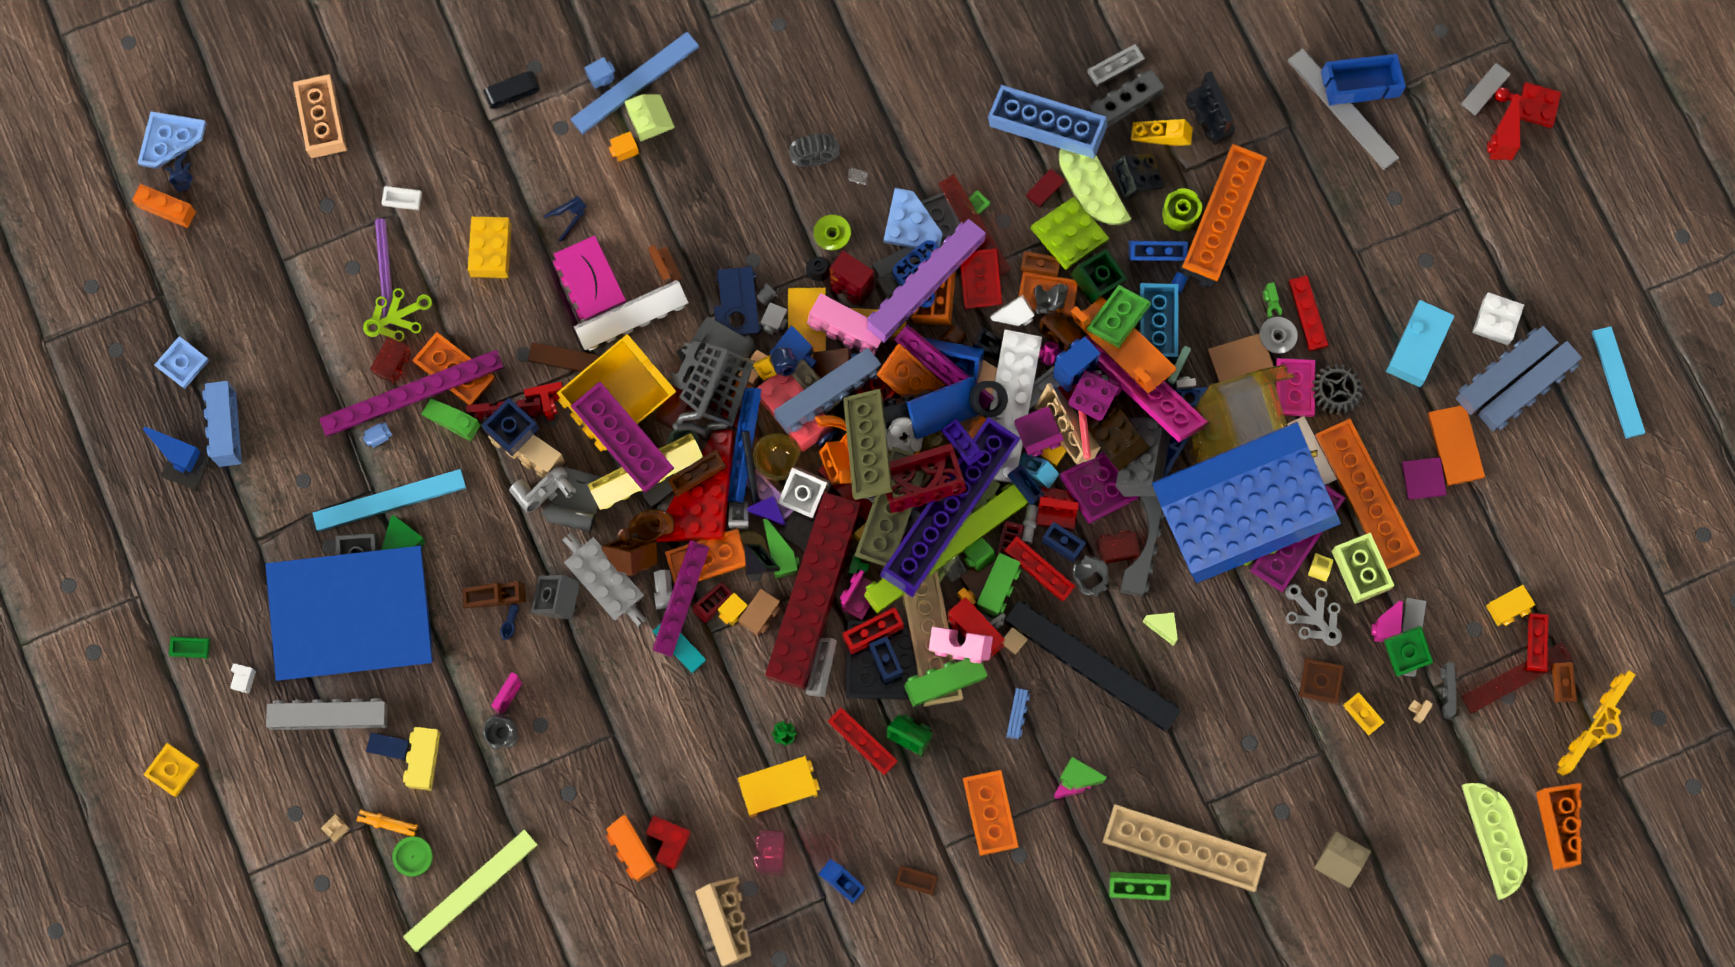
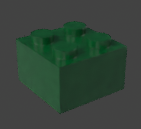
(1098, 276)

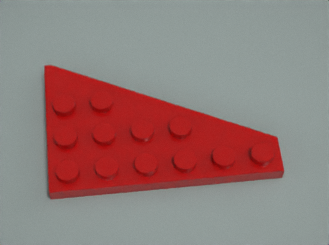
(703, 509)

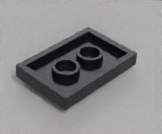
(1216, 104)

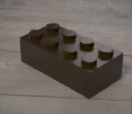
(1117, 436)

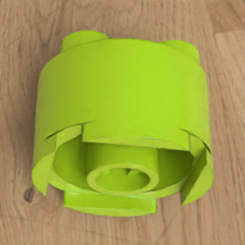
(1186, 219)

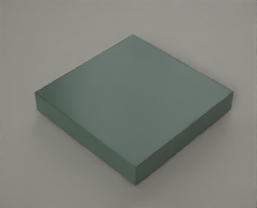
(1179, 366)

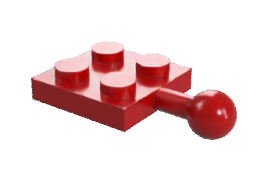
(1536, 103)

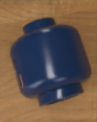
(784, 361)

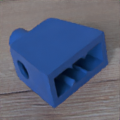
(798, 344)

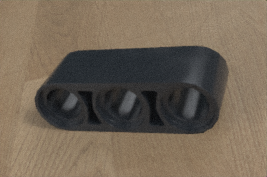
(511, 90)

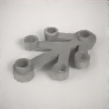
(1315, 617)

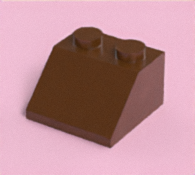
(1059, 330)
(631, 555)

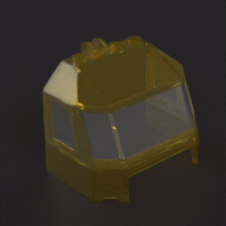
(1239, 412)

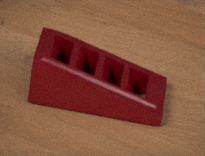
(1012, 526)
(701, 613)

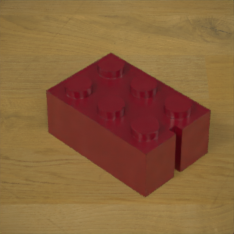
(851, 278)

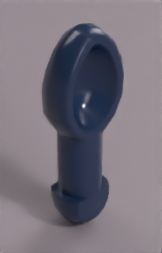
(508, 627)

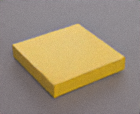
(171, 770)

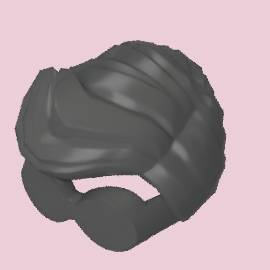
(500, 731)

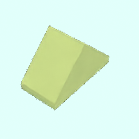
(1163, 625)

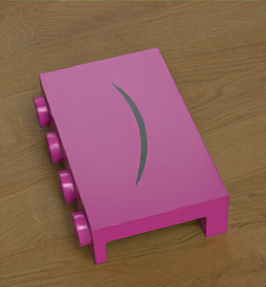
(588, 278)

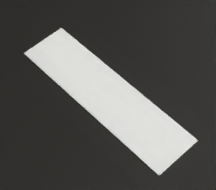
(1322, 464)

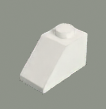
(1015, 312)

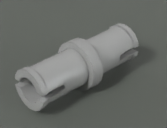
(1029, 524)

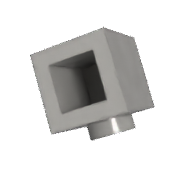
(774, 319)

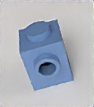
(600, 73)

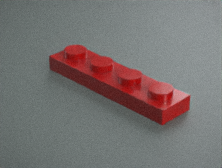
(1308, 313)
(1039, 568)
(862, 741)

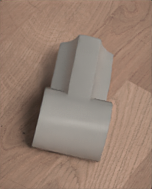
(663, 588)

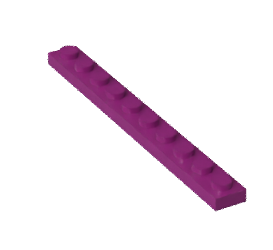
(411, 393)

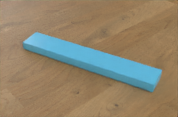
(1618, 382)

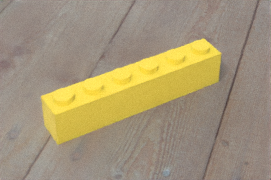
(619, 484)

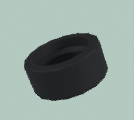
(1002, 399)

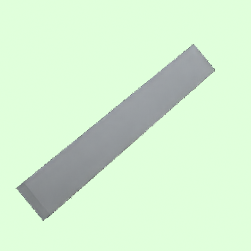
(1346, 113)

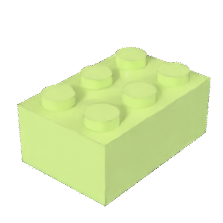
(1362, 568)

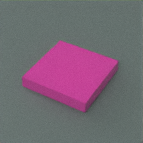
(507, 693)

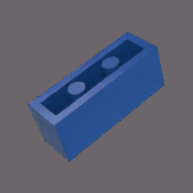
(1157, 250)

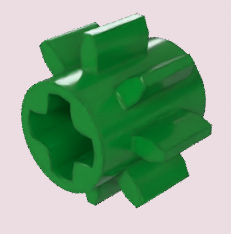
(784, 733)

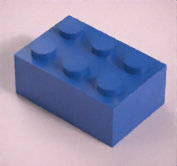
(1072, 364)

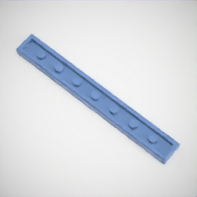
(634, 83)

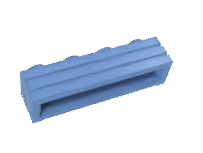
(1018, 709)

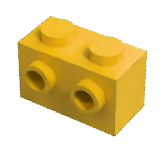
(1511, 605)

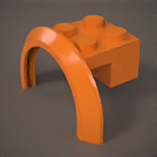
(835, 454)

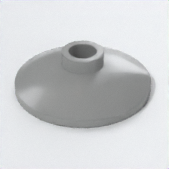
(1281, 327)

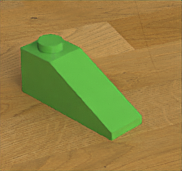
(451, 419)
(781, 552)

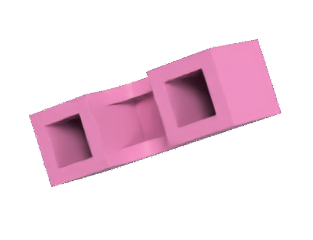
(945, 642)

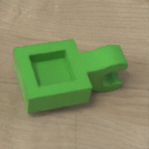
(1270, 295)

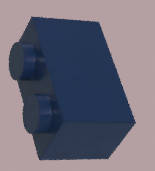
(1063, 542)
(885, 659)

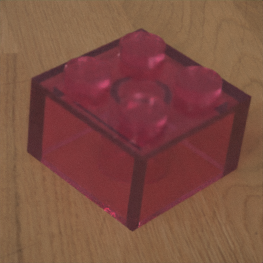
(770, 853)

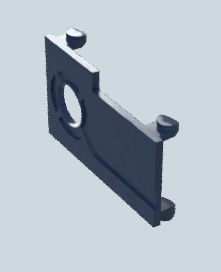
(738, 295)

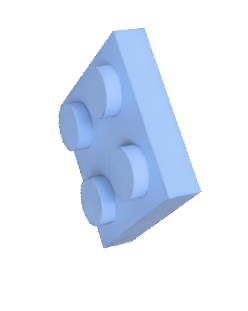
(181, 362)

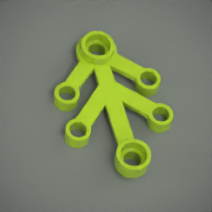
(394, 316)

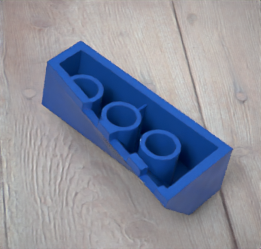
(965, 357)

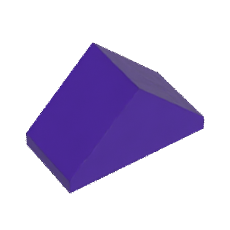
(769, 510)

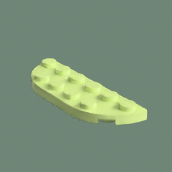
(1093, 188)
(1497, 837)

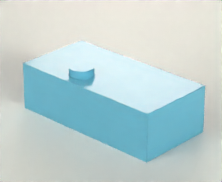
(1420, 343)

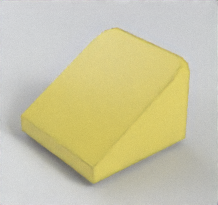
(1320, 567)

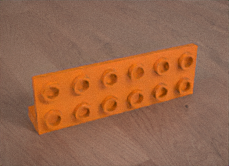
(1135, 355)

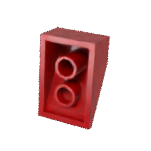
(1506, 138)

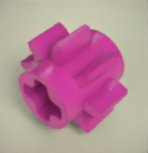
(1049, 353)

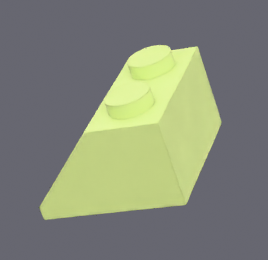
(648, 115)

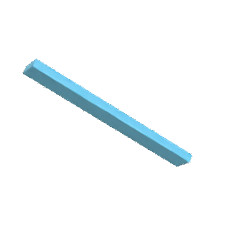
(389, 500)

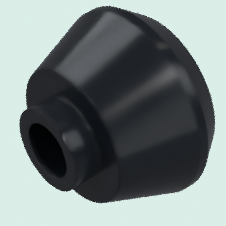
(818, 268)

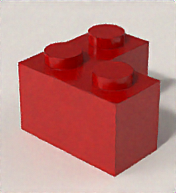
(673, 839)

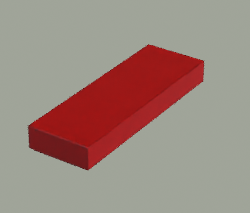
(1537, 642)

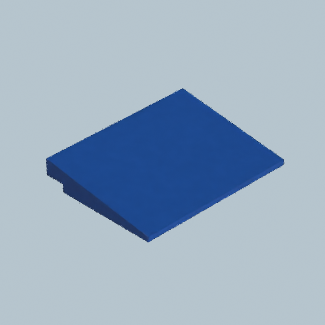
(349, 613)

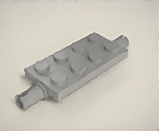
(607, 585)

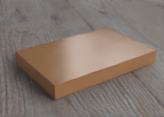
(1239, 357)

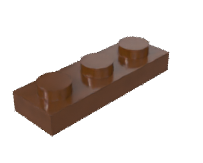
(696, 473)

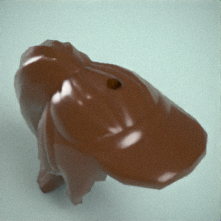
(648, 525)

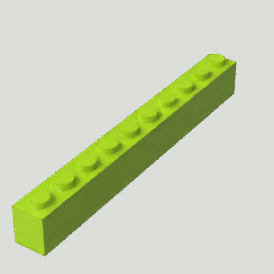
(977, 525)

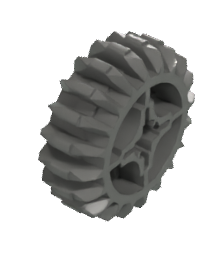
(814, 150)
(1343, 393)

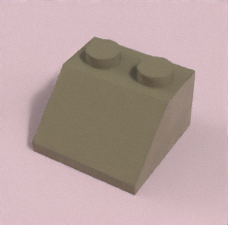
(1342, 859)

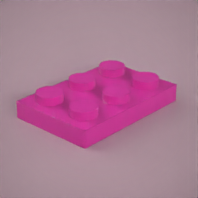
(1297, 393)

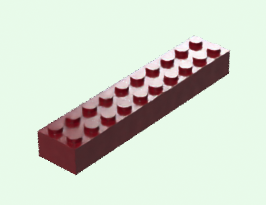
(814, 591)

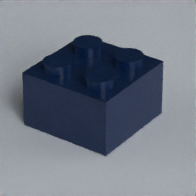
(510, 427)

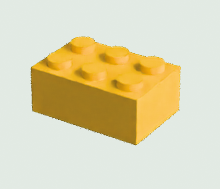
(489, 247)

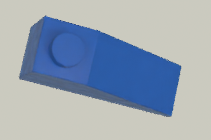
(179, 453)

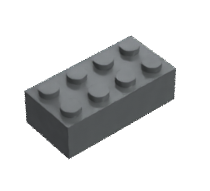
(1149, 467)

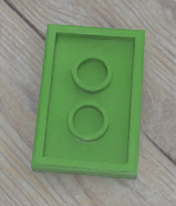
(1118, 316)

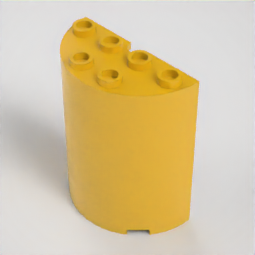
(628, 378)

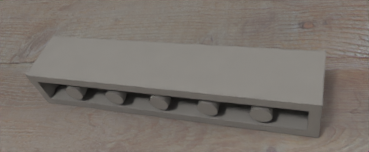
(327, 715)

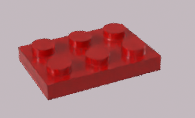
(981, 280)

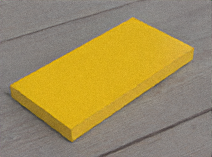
(799, 306)

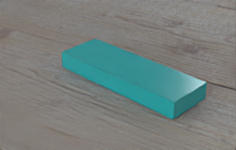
(686, 653)

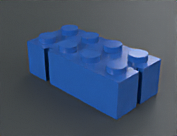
(1363, 79)

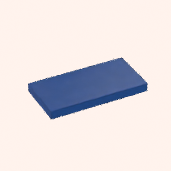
(941, 407)

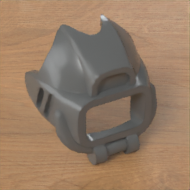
(1050, 300)
(1086, 569)

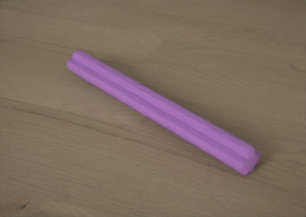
(384, 265)

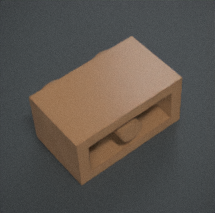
(760, 612)

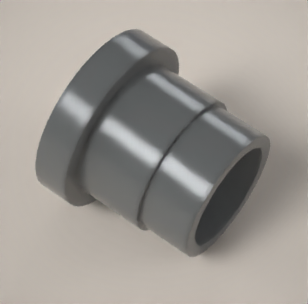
(767, 294)

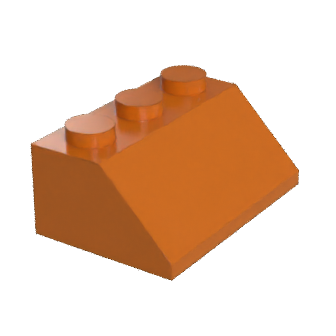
(630, 849)

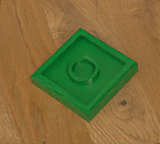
(1408, 651)

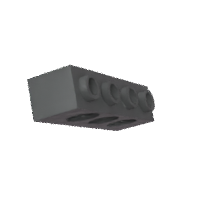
(1146, 80)

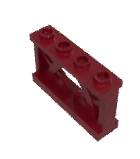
(936, 489)

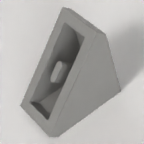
(738, 516)

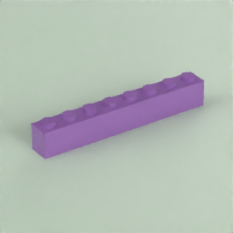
(926, 280)

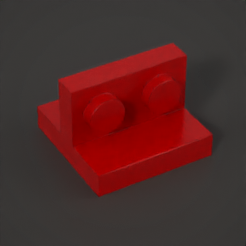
(548, 396)
(1057, 507)

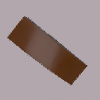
(494, 595)

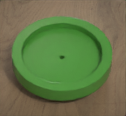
(403, 855)

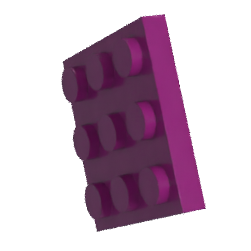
(1095, 487)

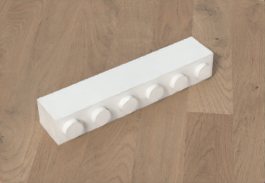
(630, 315)

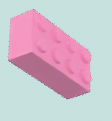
(842, 324)

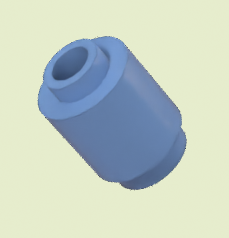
(377, 435)

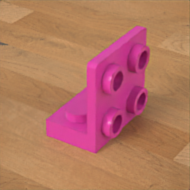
(853, 600)

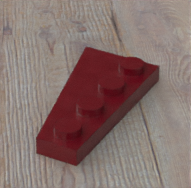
(532, 409)

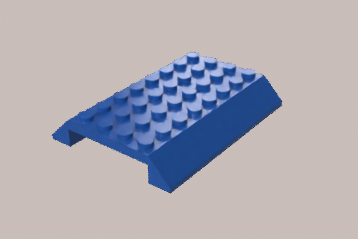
(1246, 502)

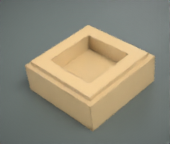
(1014, 641)

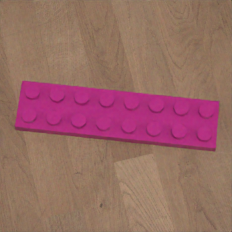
(1161, 403)

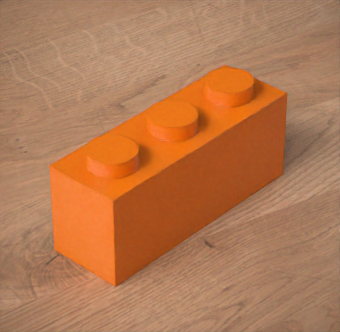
(164, 205)

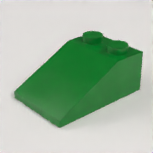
(909, 734)

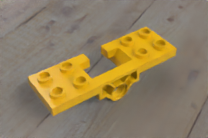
(1605, 715)

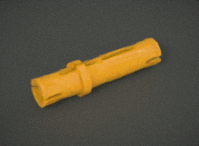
(379, 820)

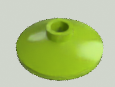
(831, 224)

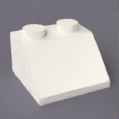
(804, 492)

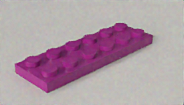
(622, 437)
(1281, 566)

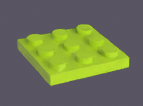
(1069, 233)

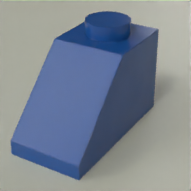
(841, 880)

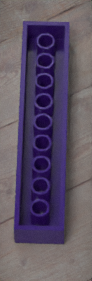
(945, 517)

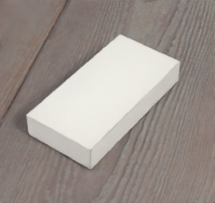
(401, 198)

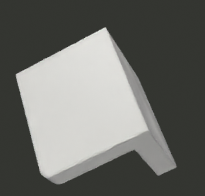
(242, 678)

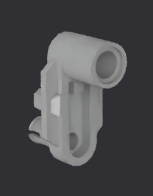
(531, 499)

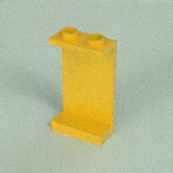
(778, 785)

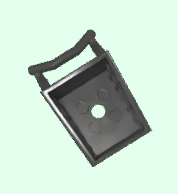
(701, 394)

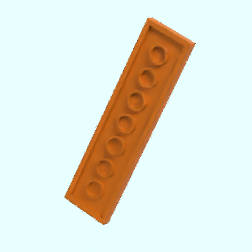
(1224, 212)
(1367, 493)

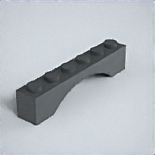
(1135, 576)

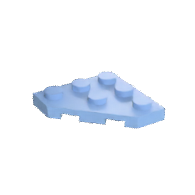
(168, 138)
(910, 222)

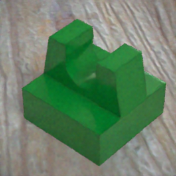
(856, 566)

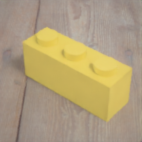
(422, 758)

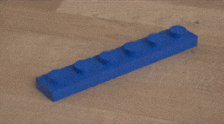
(747, 421)

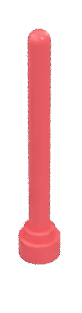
(1084, 432)

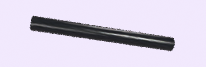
(750, 467)

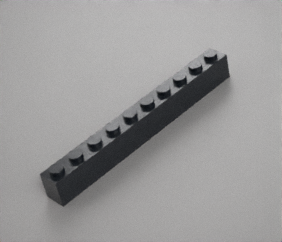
(1092, 666)

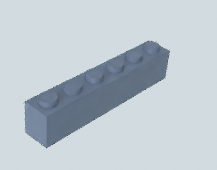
(1507, 370)
(1528, 387)
(827, 391)

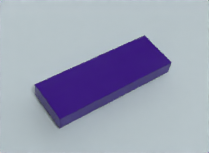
(962, 442)

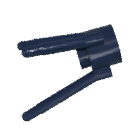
(574, 206)

